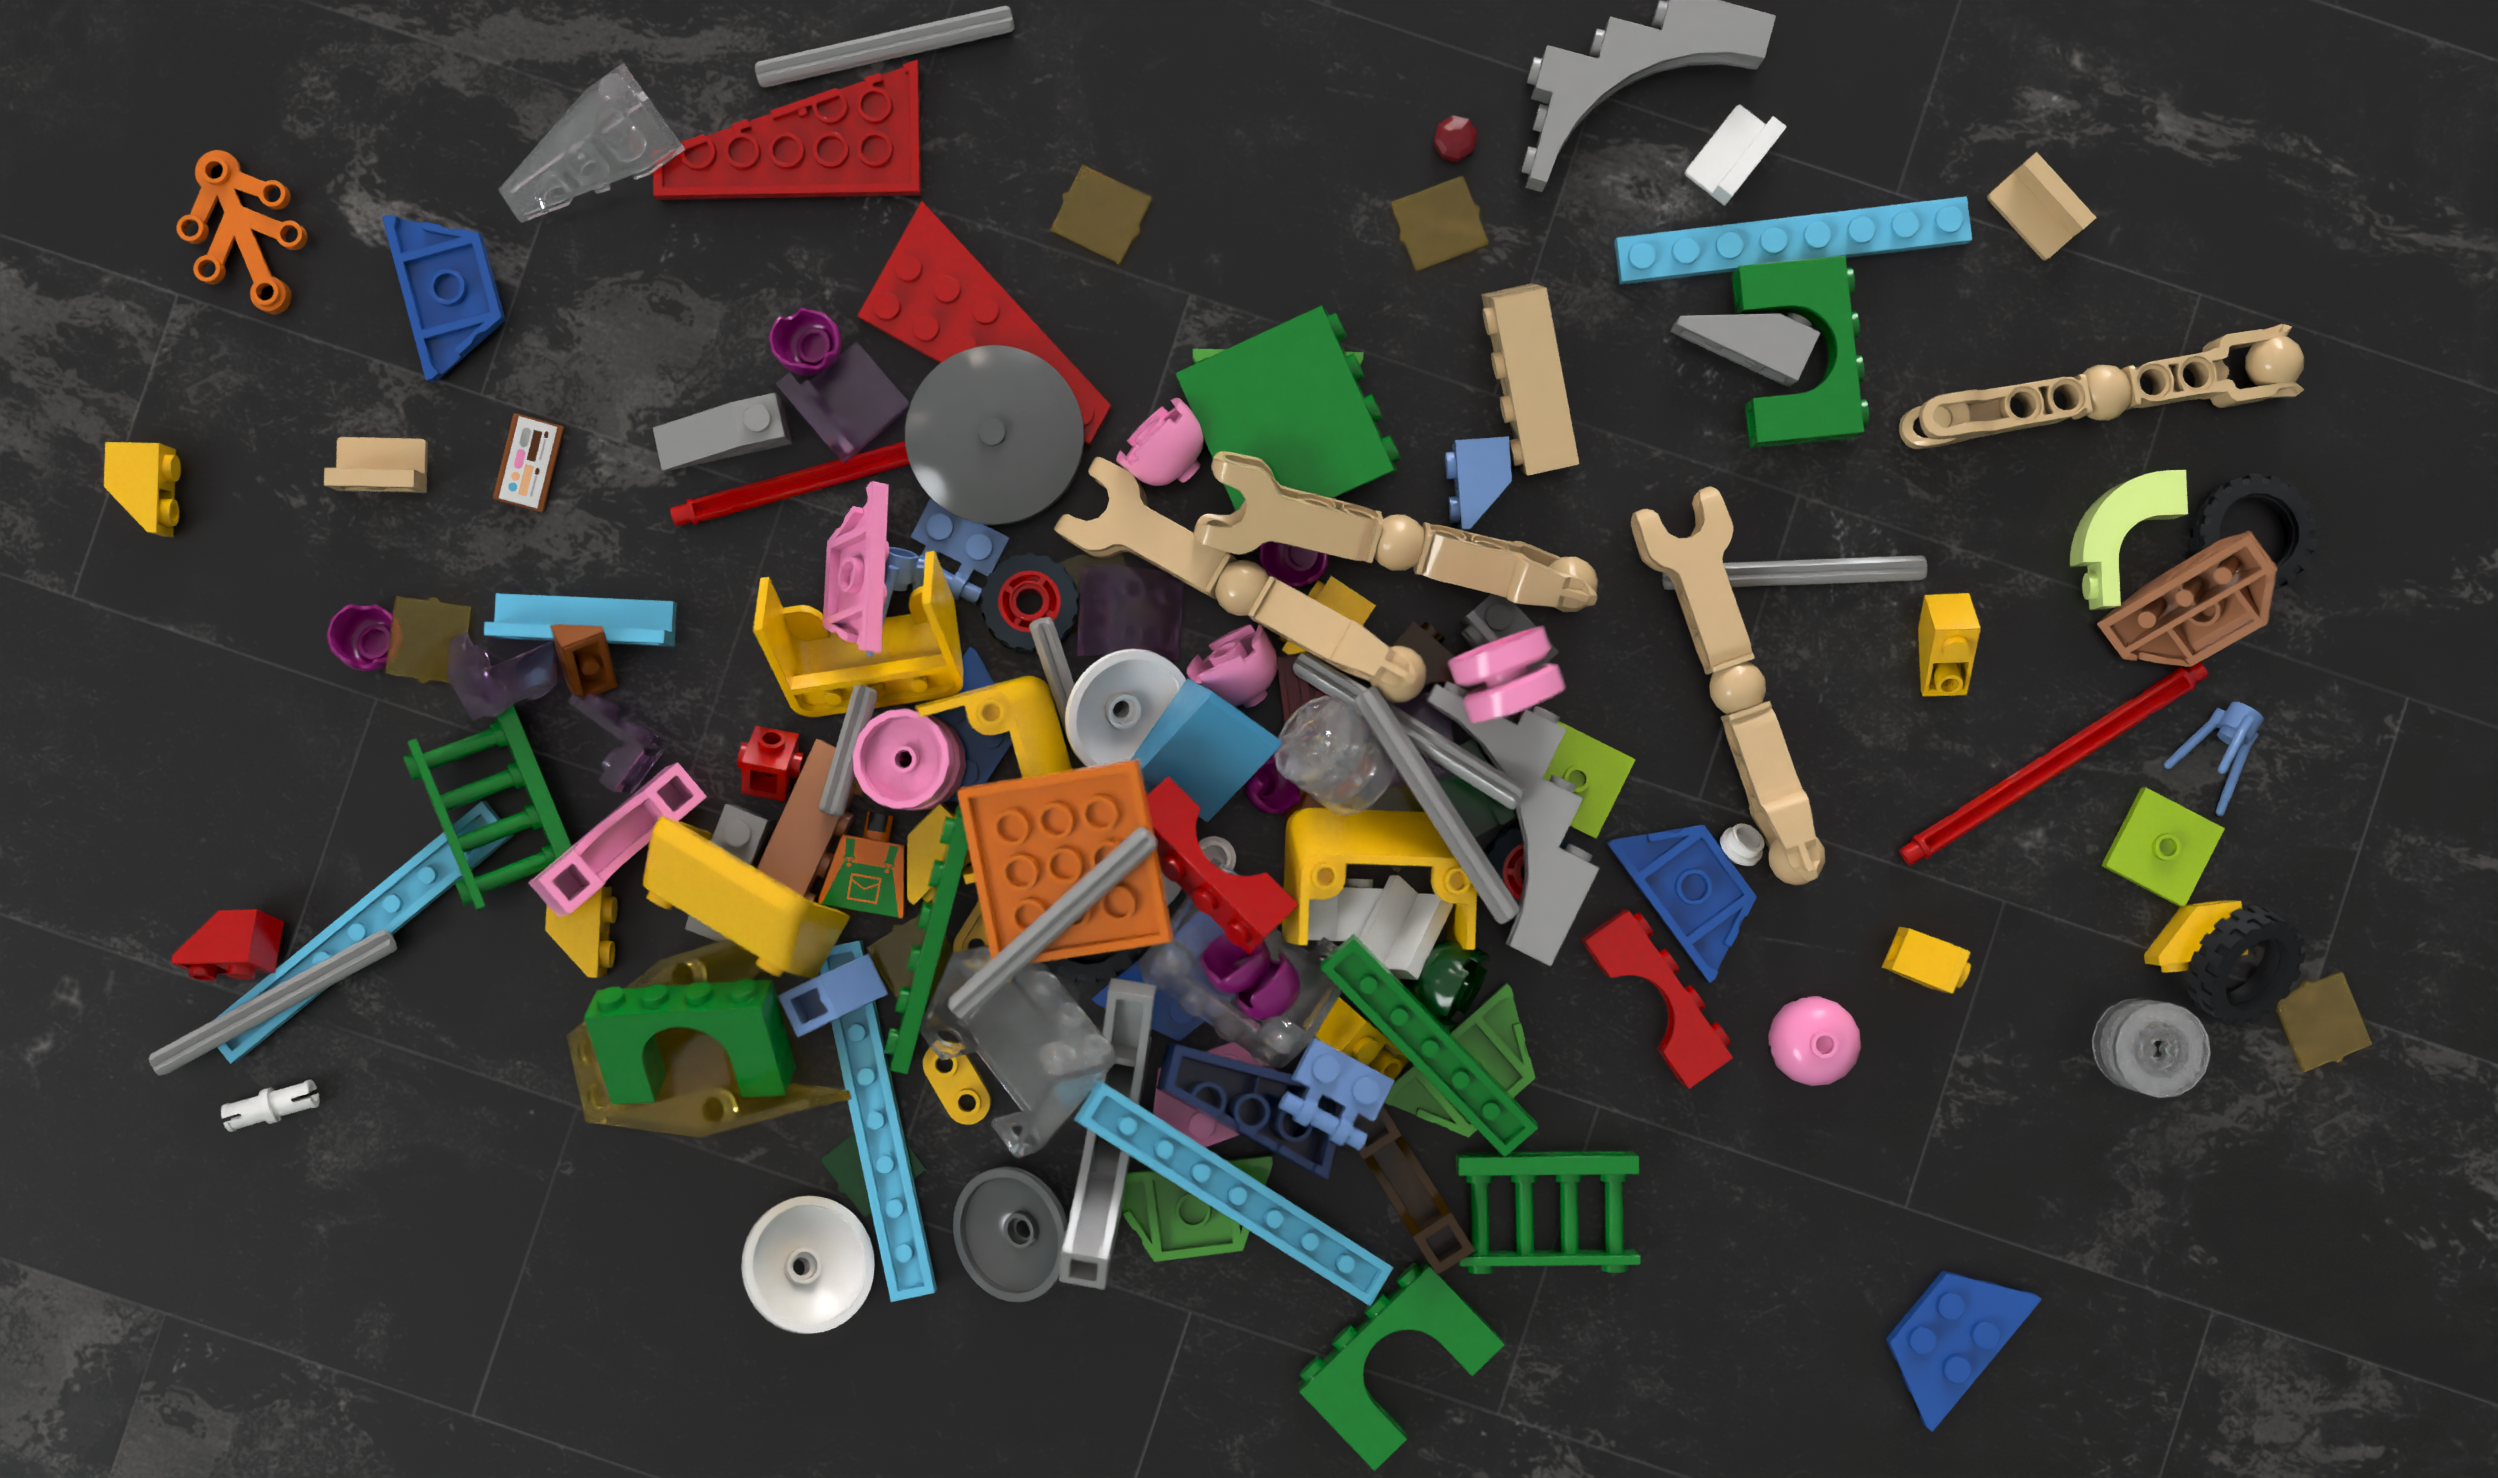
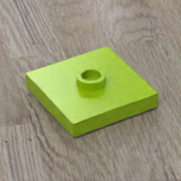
(1595, 771)
(2163, 847)

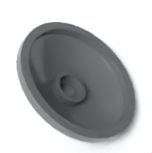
(994, 1234)

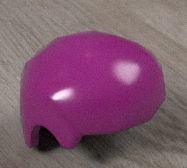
(806, 342)
(1292, 563)
(360, 636)
(1271, 790)
(1231, 967)
(1274, 993)

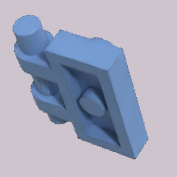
(964, 541)
(1343, 1081)

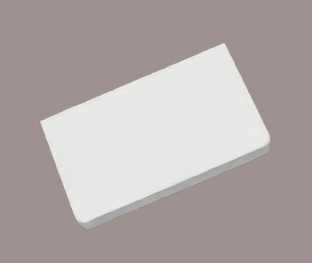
(1733, 153)
(1404, 927)

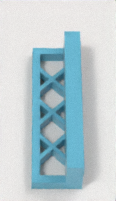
(622, 619)

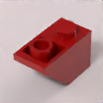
(232, 944)

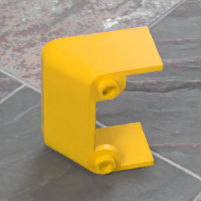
(819, 669)
(1016, 706)
(1324, 842)
(739, 900)

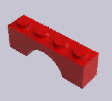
(1240, 905)
(1690, 1043)

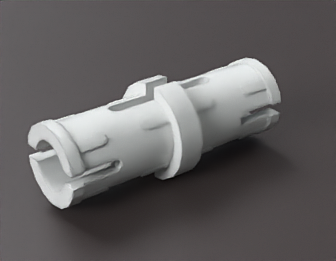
(270, 1105)

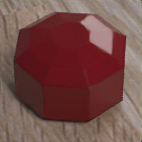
(1455, 139)

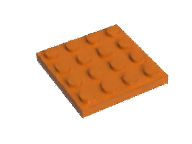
(1043, 836)

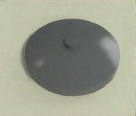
(994, 435)

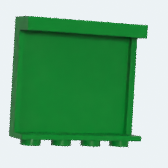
(1294, 406)

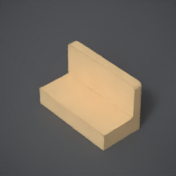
(2040, 207)
(379, 465)

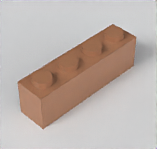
(804, 834)

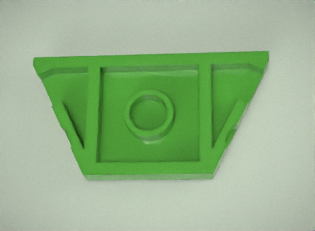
(1494, 1040)
(1180, 1224)

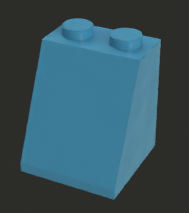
(1204, 748)

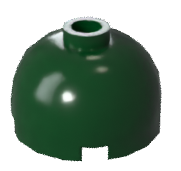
(1450, 980)

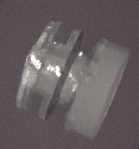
(1334, 756)
(2126, 1047)

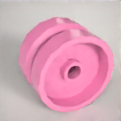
(1508, 681)
(883, 760)

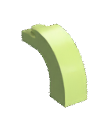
(2110, 518)

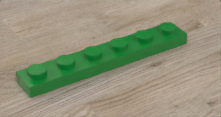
(924, 957)
(1428, 1045)

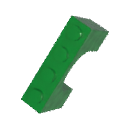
(1821, 293)
(736, 1014)
(1421, 1304)

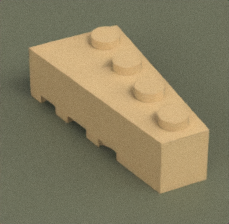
(1530, 378)

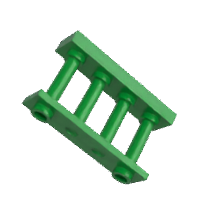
(520, 773)
(1568, 1170)

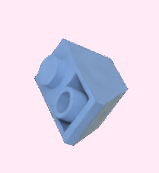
(1480, 476)
(833, 995)

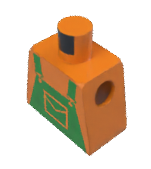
(869, 871)

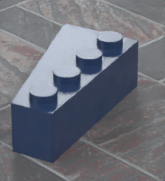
(1248, 1103)

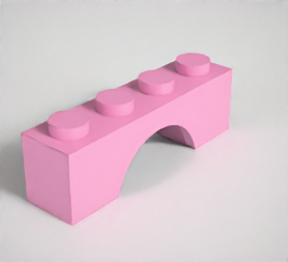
(615, 840)

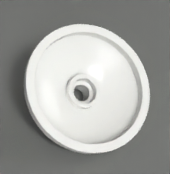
(1140, 680)
(835, 1259)

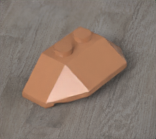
(2196, 605)

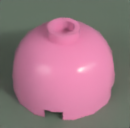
(1165, 446)
(1238, 667)
(1814, 1041)

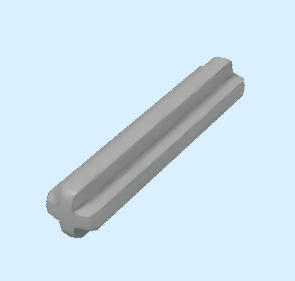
(1053, 663)
(842, 769)

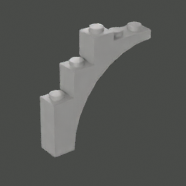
(1626, 52)
(1553, 877)
(1104, 1166)

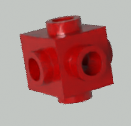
(770, 763)

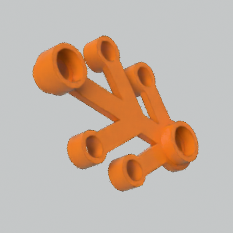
(239, 225)

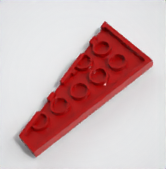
(822, 146)
(947, 303)

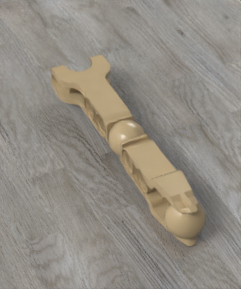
(2108, 391)
(1396, 542)
(1239, 586)
(1736, 685)

